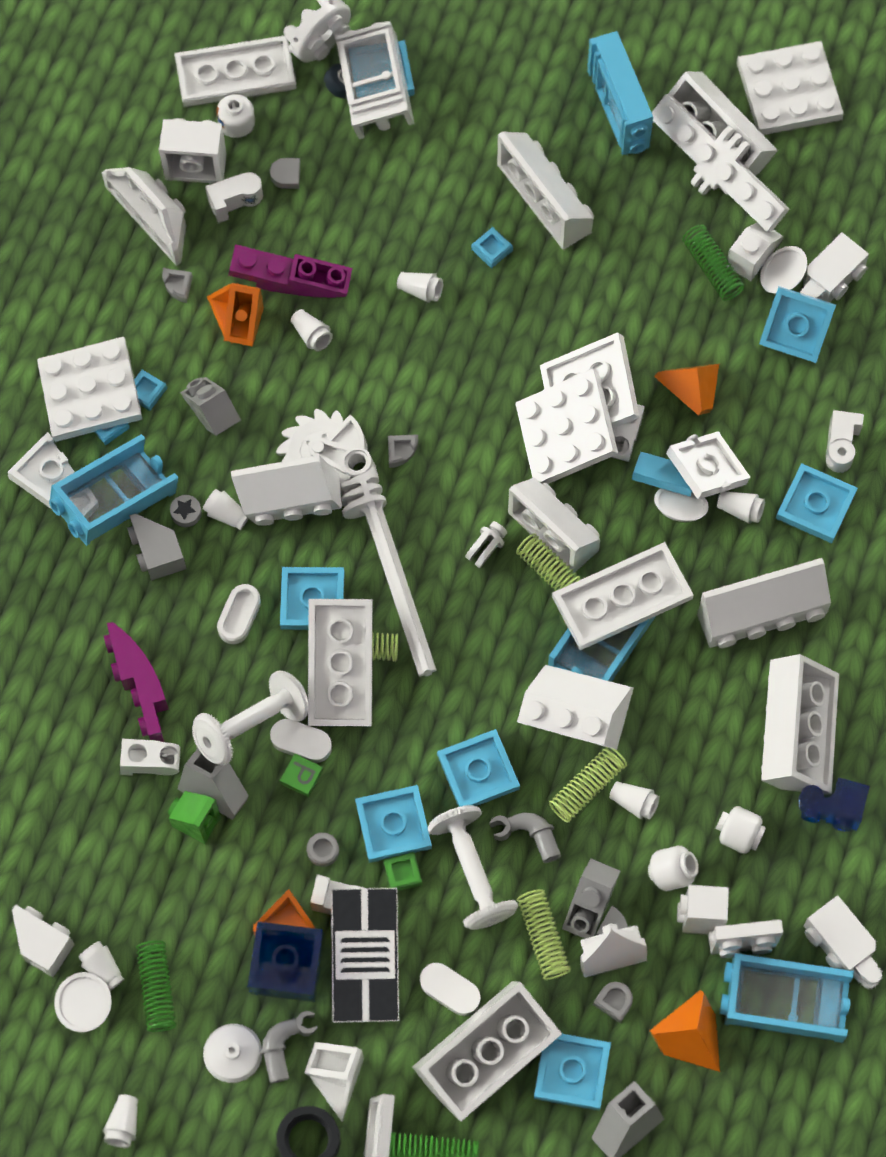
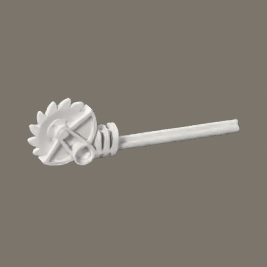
(343, 447)

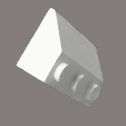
(288, 490)
(555, 523)
(576, 706)

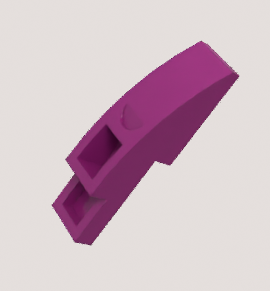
(290, 276)
(138, 676)

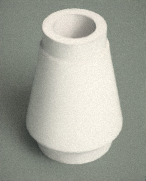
(421, 285)
(312, 331)
(742, 505)
(225, 509)
(635, 799)
(100, 962)
(121, 1125)

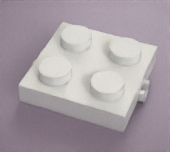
(708, 465)
(755, 936)

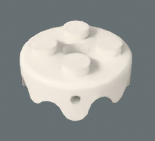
(318, 30)

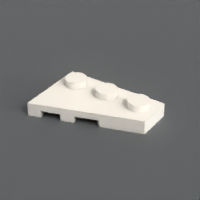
(41, 469)

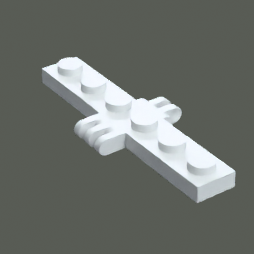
(719, 162)

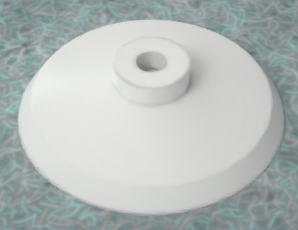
(783, 269)
(679, 506)
(82, 1002)
(232, 1053)

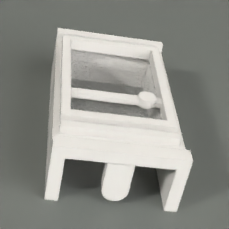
(373, 76)

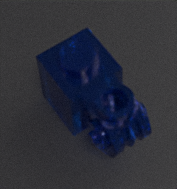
(841, 809)

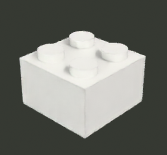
(192, 151)

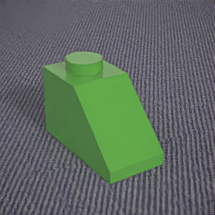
(194, 815)

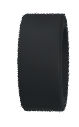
(308, 1113)

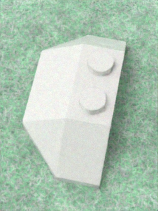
(150, 207)

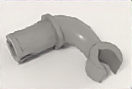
(538, 829)
(274, 1045)

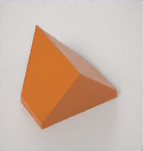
(238, 312)
(692, 386)
(286, 912)
(690, 1033)

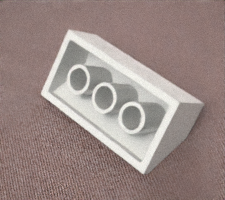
(717, 112)
(543, 188)
(765, 604)
(800, 724)
(487, 1050)

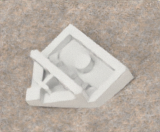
(612, 950)

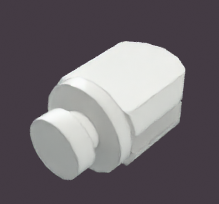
(494, 536)

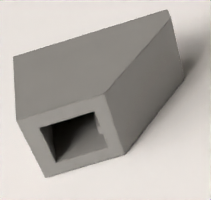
(210, 405)
(158, 545)
(215, 781)
(591, 899)
(626, 1121)

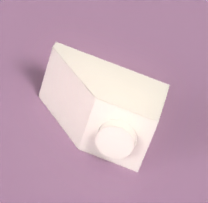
(752, 250)

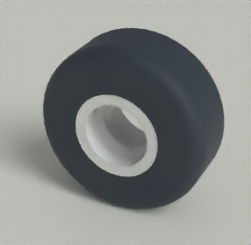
(333, 81)

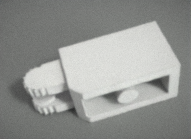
(834, 269)
(844, 941)

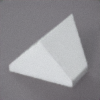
(335, 1073)

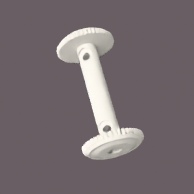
(214, 738)
(455, 822)

